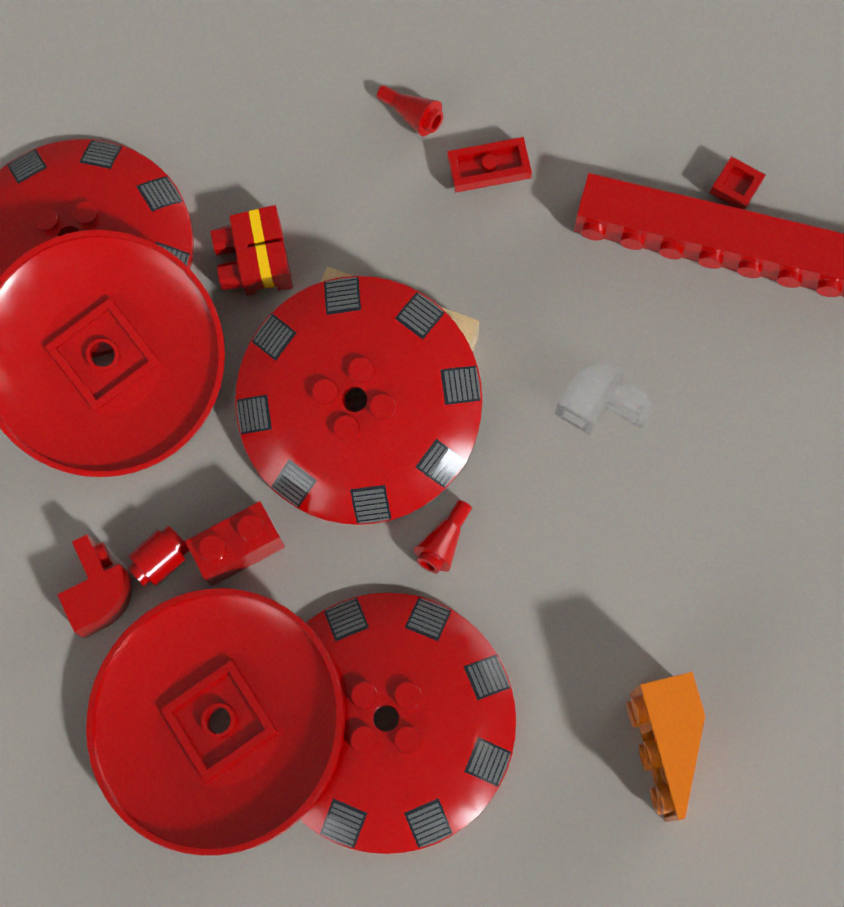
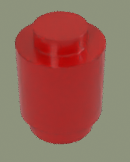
(157, 556)

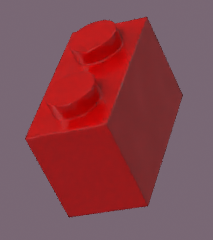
(234, 544)

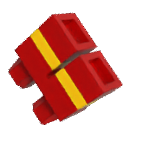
(259, 251)

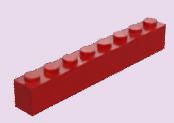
(712, 234)

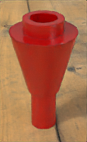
(420, 113)
(438, 547)

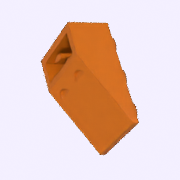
(671, 732)

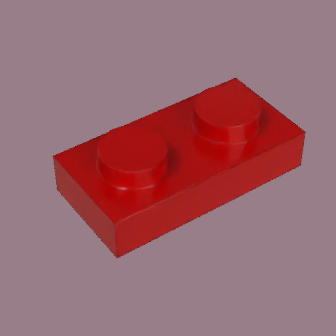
(489, 164)

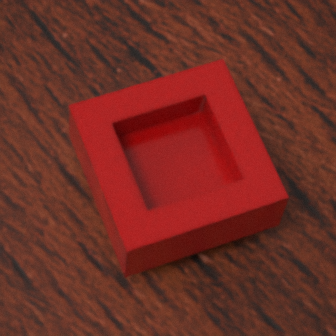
(737, 183)

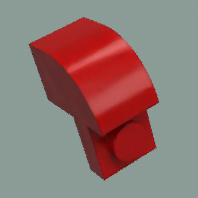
(102, 596)

